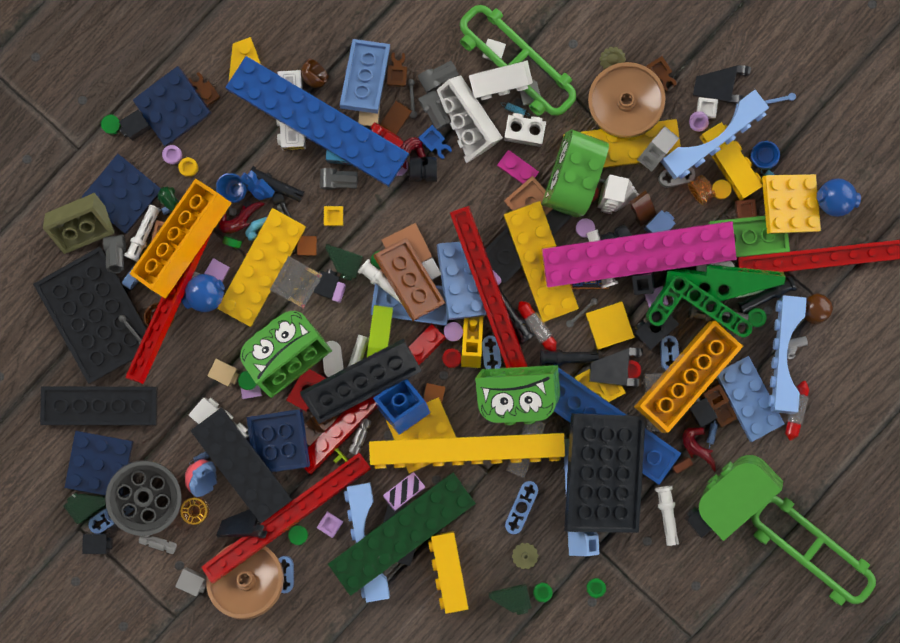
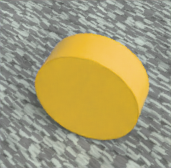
(188, 167)
(722, 189)

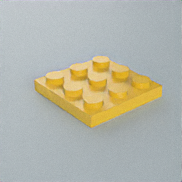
(791, 203)
(430, 427)

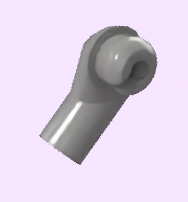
(794, 344)

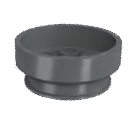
(135, 523)

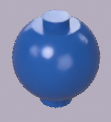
(838, 197)
(203, 293)

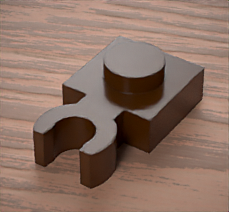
(662, 70)
(397, 74)
(205, 90)

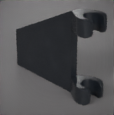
(720, 84)
(614, 369)
(241, 525)

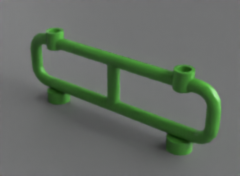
(470, 41)
(839, 594)

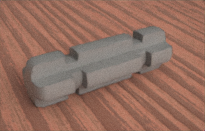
(360, 436)
(158, 543)

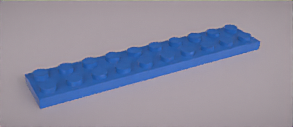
(317, 121)

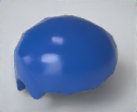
(765, 155)
(231, 187)

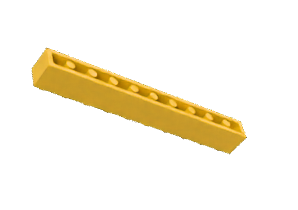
(467, 449)

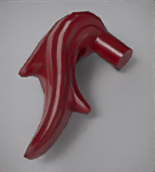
(411, 144)
(240, 221)
(694, 448)

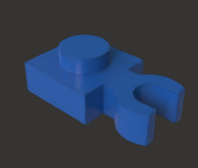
(433, 140)
(258, 188)

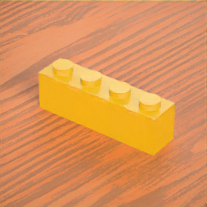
(733, 164)
(449, 572)

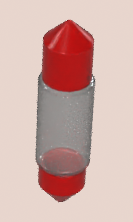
(537, 326)
(796, 420)

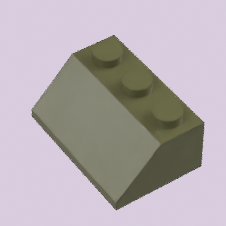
(78, 223)

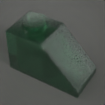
(345, 262)
(84, 506)
(513, 598)

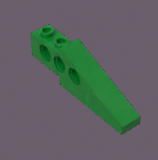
(739, 280)

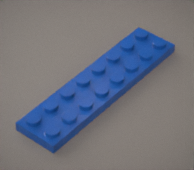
(577, 398)

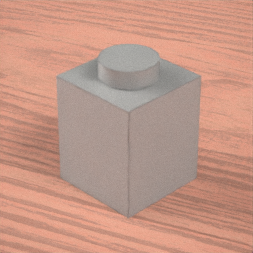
(191, 582)

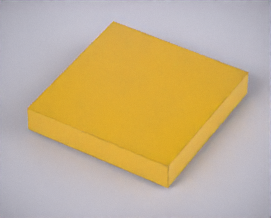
(609, 325)

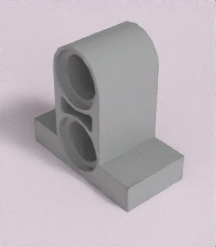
(658, 148)

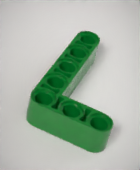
(700, 303)

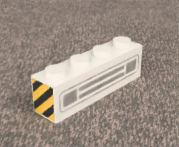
(288, 137)

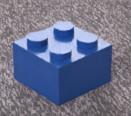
(402, 406)

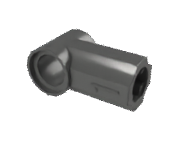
(434, 78)
(433, 107)
(333, 179)
(114, 248)

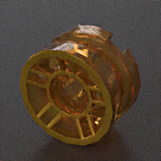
(701, 189)
(187, 513)

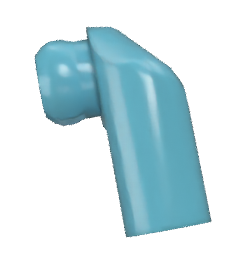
(251, 231)

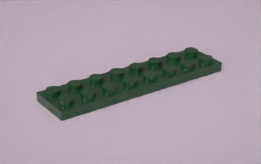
(401, 534)

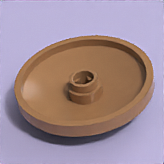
(626, 100)
(249, 587)

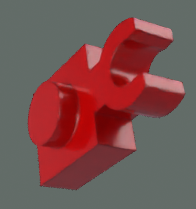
(385, 133)

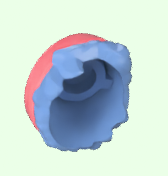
(200, 477)

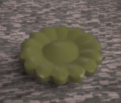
(611, 57)
(525, 556)

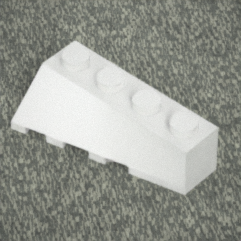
(468, 118)
(616, 194)

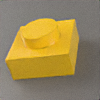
(333, 215)

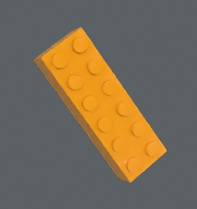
(180, 238)
(688, 376)

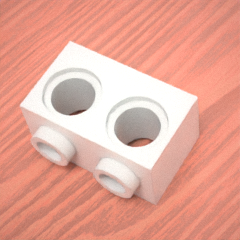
(524, 135)

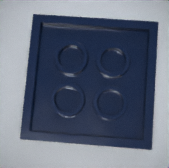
(172, 106)
(124, 192)
(280, 439)
(95, 461)

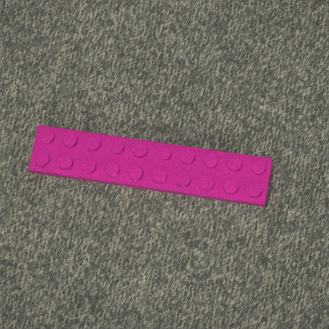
(639, 254)

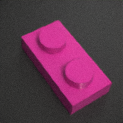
(516, 167)

